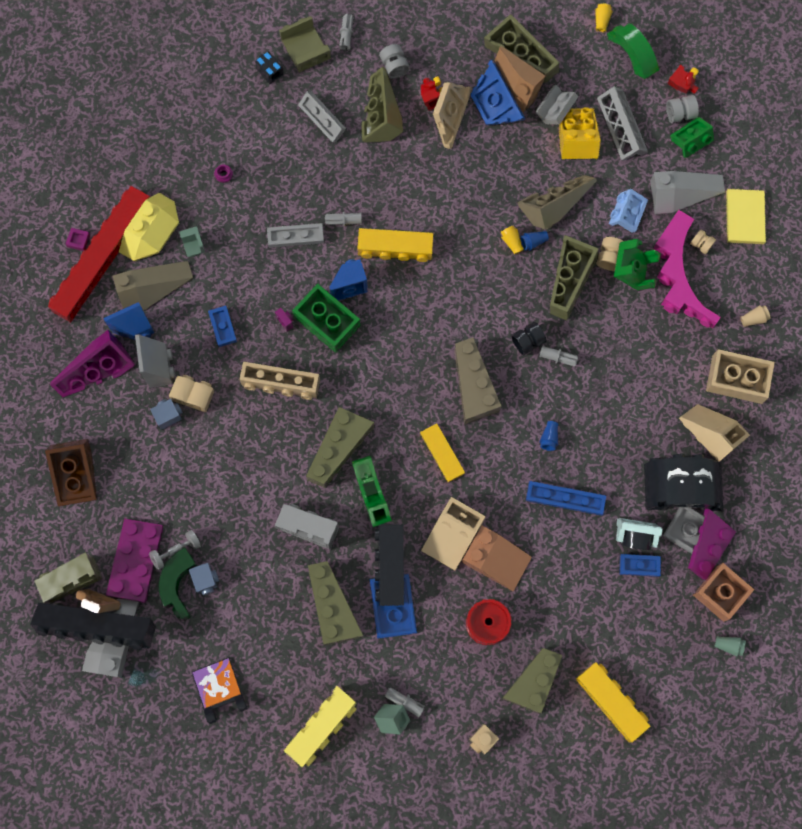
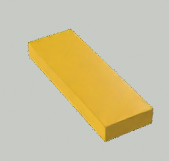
(442, 453)

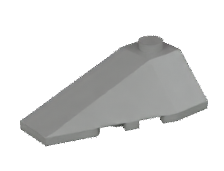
(105, 657)

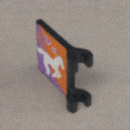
(217, 687)

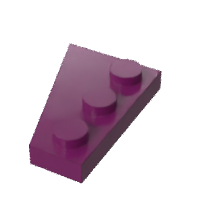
(712, 542)

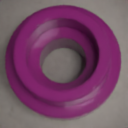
(223, 168)

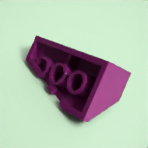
(97, 361)

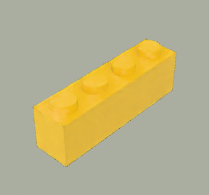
(395, 244)
(612, 702)

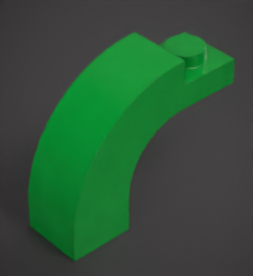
(637, 48)
(371, 491)

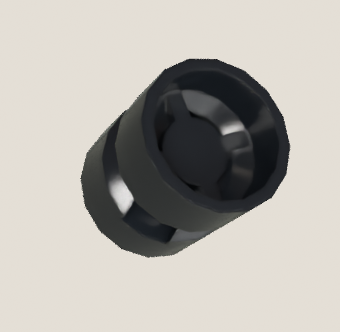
(530, 337)

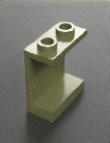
(304, 44)

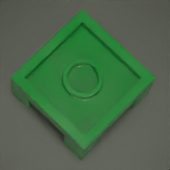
(632, 264)

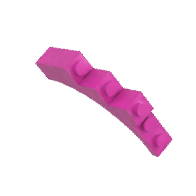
(673, 273)

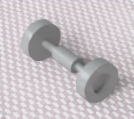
(192, 540)

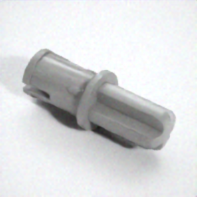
(346, 32)
(342, 219)
(558, 356)
(408, 703)

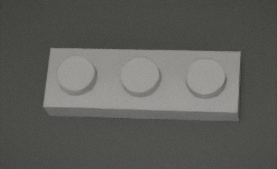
(321, 116)
(295, 235)

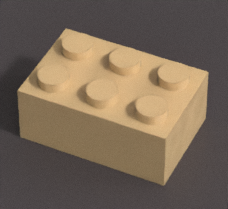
(740, 376)

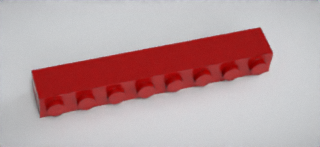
(97, 257)

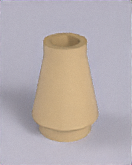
(756, 316)

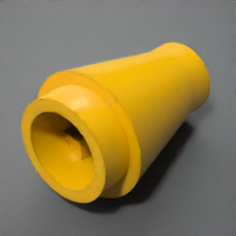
(603, 15)
(512, 239)

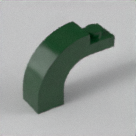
(169, 582)

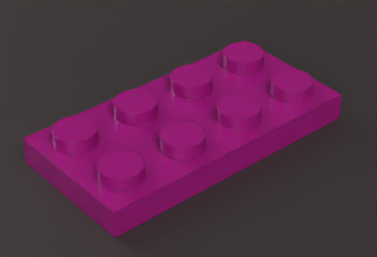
(132, 564)

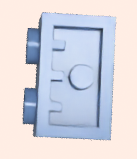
(628, 210)

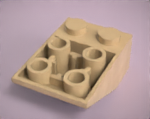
(714, 430)
(453, 533)

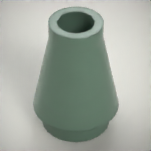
(731, 645)

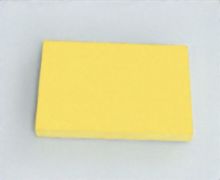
(746, 216)

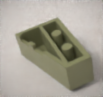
(68, 578)
(535, 682)

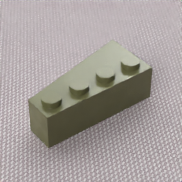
(333, 611)

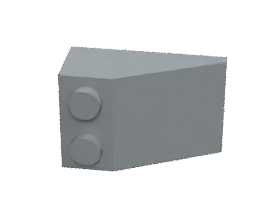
(154, 361)

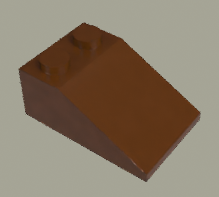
(72, 472)

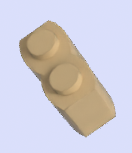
(191, 393)

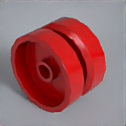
(486, 610)

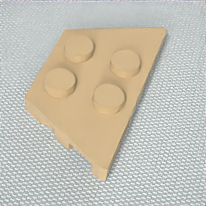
(450, 111)

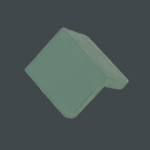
(192, 241)
(392, 719)

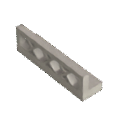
(628, 122)

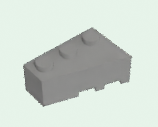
(307, 525)

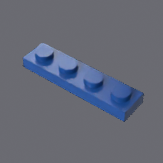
(565, 498)

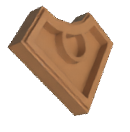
(97, 602)

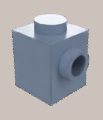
(166, 413)
(204, 579)

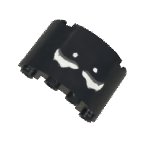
(683, 483)

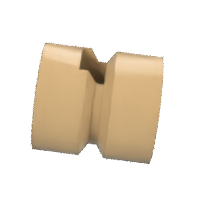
(608, 255)

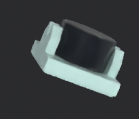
(638, 534)

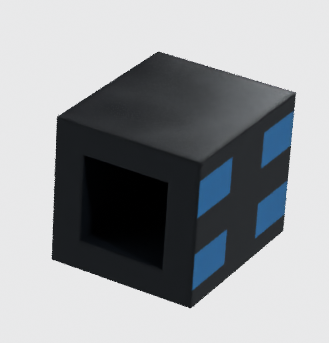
(269, 67)

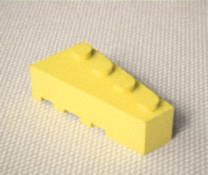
(320, 727)

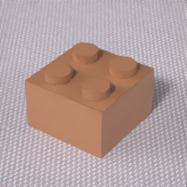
(723, 592)

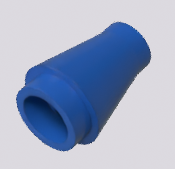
(533, 239)
(549, 438)

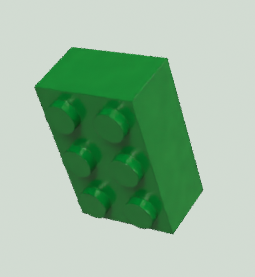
(326, 318)

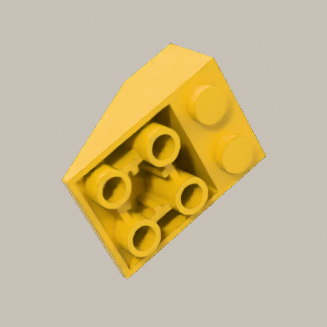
(579, 135)

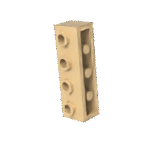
(280, 380)

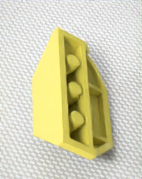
(150, 228)

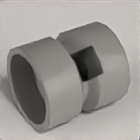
(394, 61)
(684, 108)

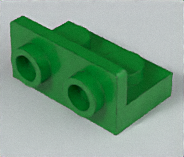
(693, 136)

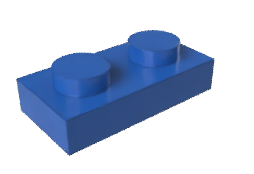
(222, 326)
(640, 565)

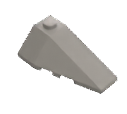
(683, 189)

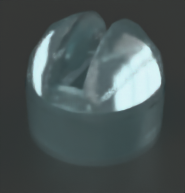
(136, 678)

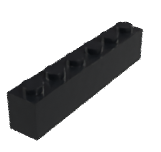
(92, 626)

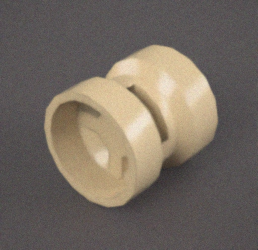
(700, 238)

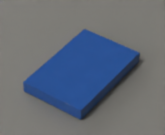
(394, 620)

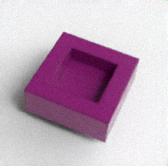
(77, 239)
(284, 318)

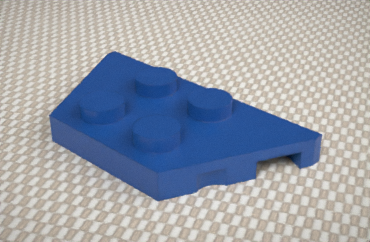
(495, 98)

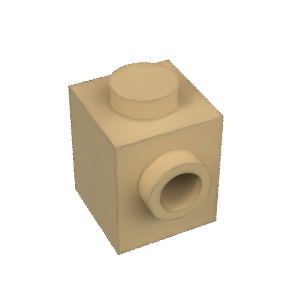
(483, 739)

